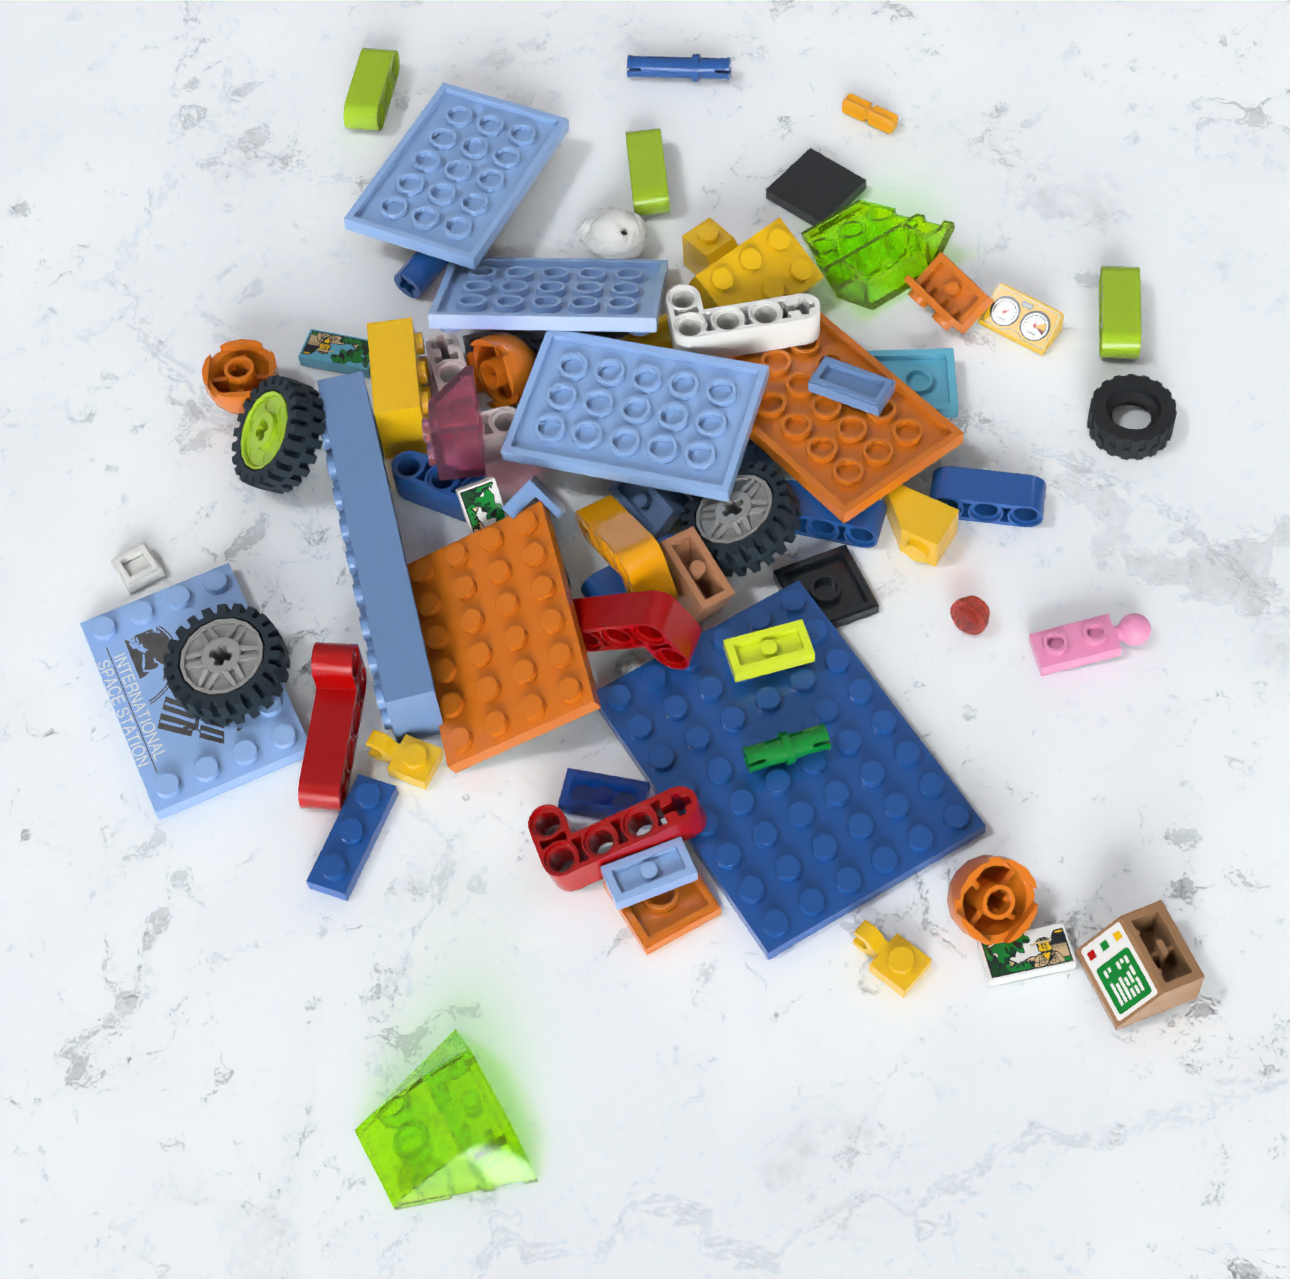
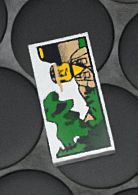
(481, 504)
(1031, 955)

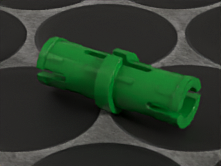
(786, 747)

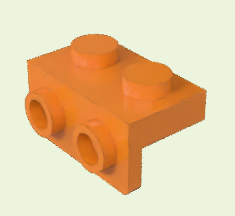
(950, 293)

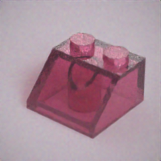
(456, 429)

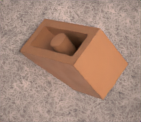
(696, 575)

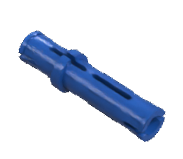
(679, 67)

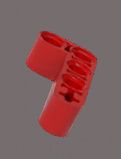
(637, 621)
(333, 725)
(618, 829)

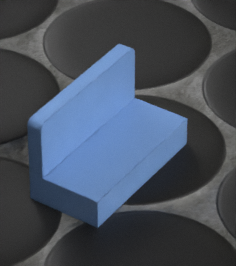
(528, 492)
(651, 507)

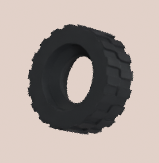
(1131, 391)

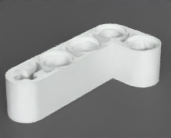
(740, 326)
(494, 421)

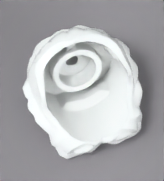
(604, 236)

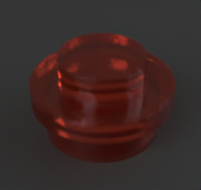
(970, 614)

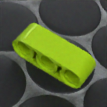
(371, 89)
(647, 172)
(1119, 312)

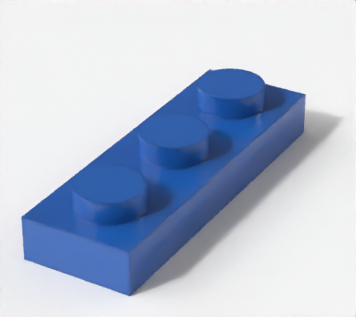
(352, 837)

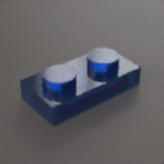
(599, 794)

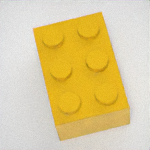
(758, 269)
(398, 384)

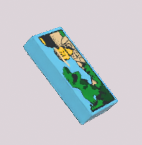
(335, 353)

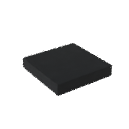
(815, 187)
(833, 583)

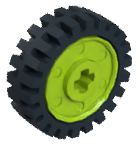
(278, 434)

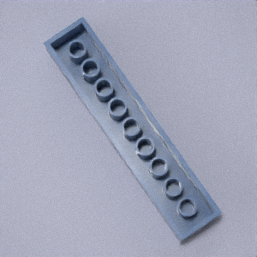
(377, 560)

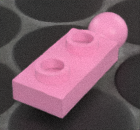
(1086, 641)

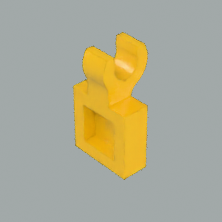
(409, 761)
(894, 962)

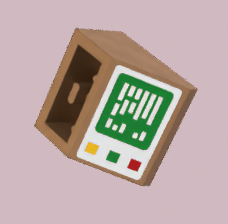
(1140, 966)

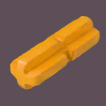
(876, 116)

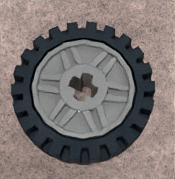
(751, 524)
(226, 664)

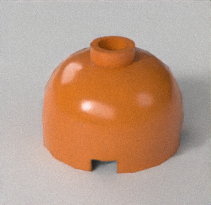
(501, 367)
(236, 372)
(992, 899)

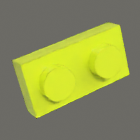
(768, 650)

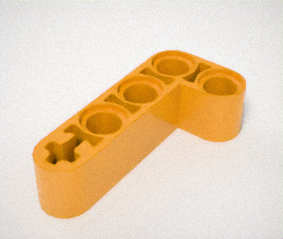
(625, 546)

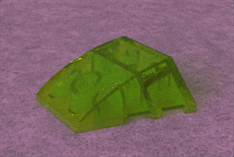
(872, 249)
(443, 1133)

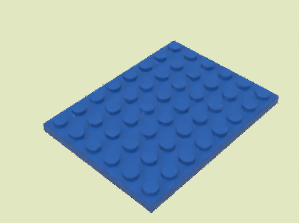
(799, 837)

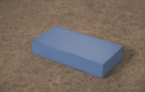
(851, 385)

